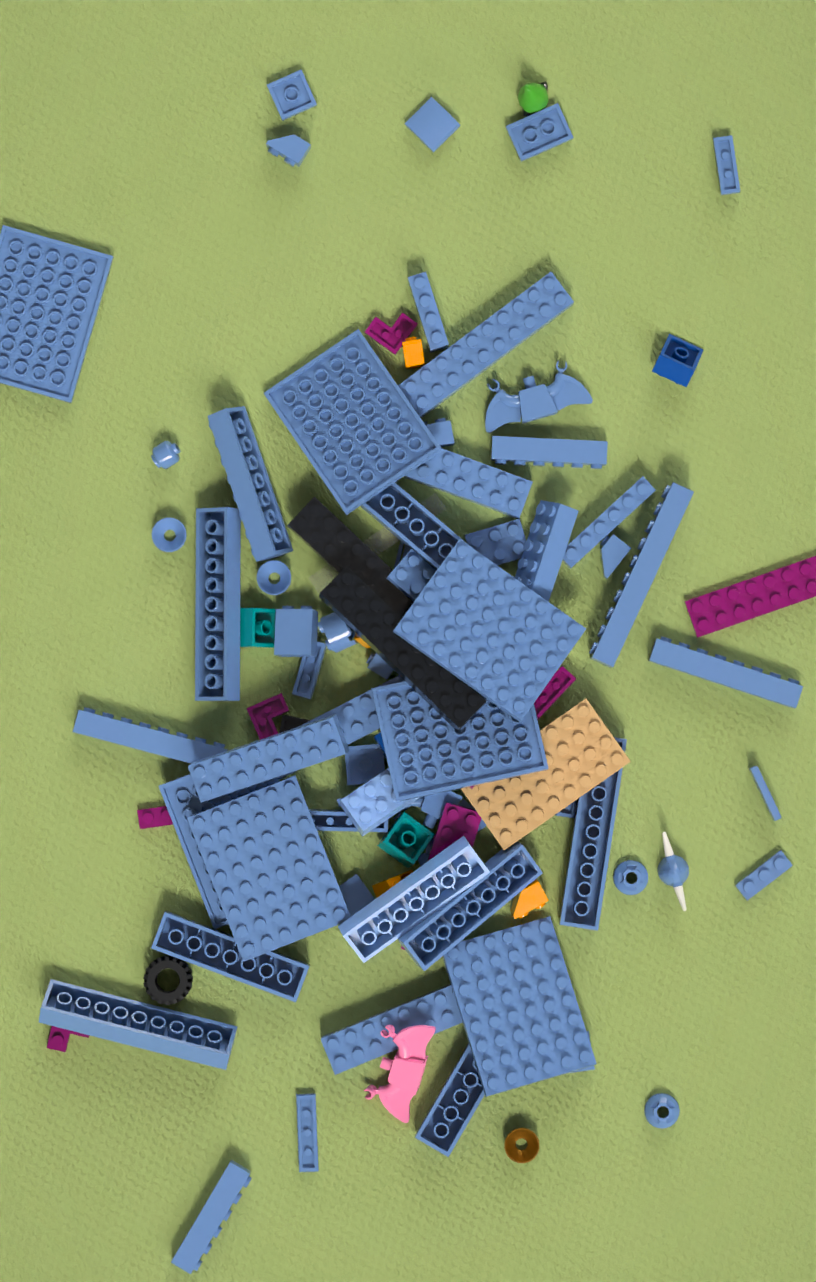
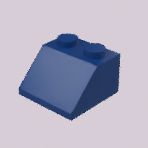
(677, 360)

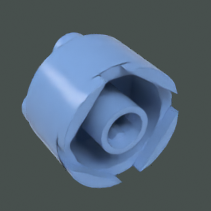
(338, 633)

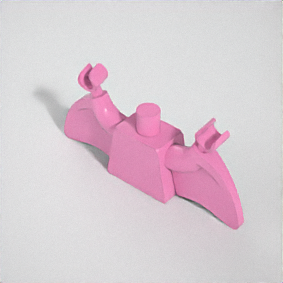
(405, 1069)

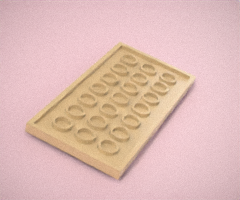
(578, 757)

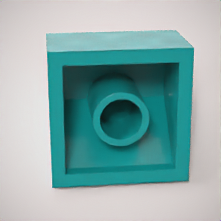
(257, 627)
(406, 840)

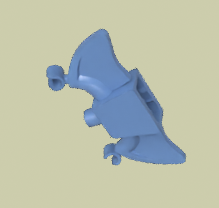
(535, 400)
(434, 805)

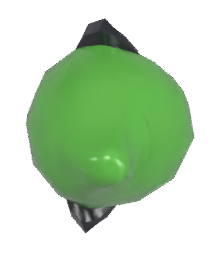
(533, 97)

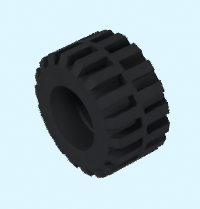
(153, 988)

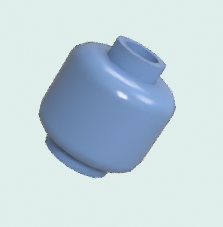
(165, 454)

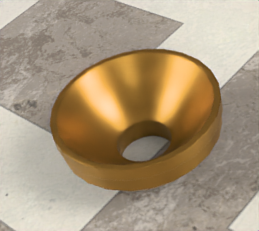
(526, 1154)

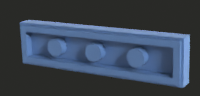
(307, 1132)

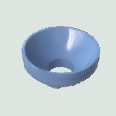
(169, 524)
(273, 567)
(620, 877)
(656, 1102)

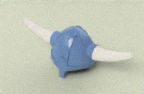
(673, 871)

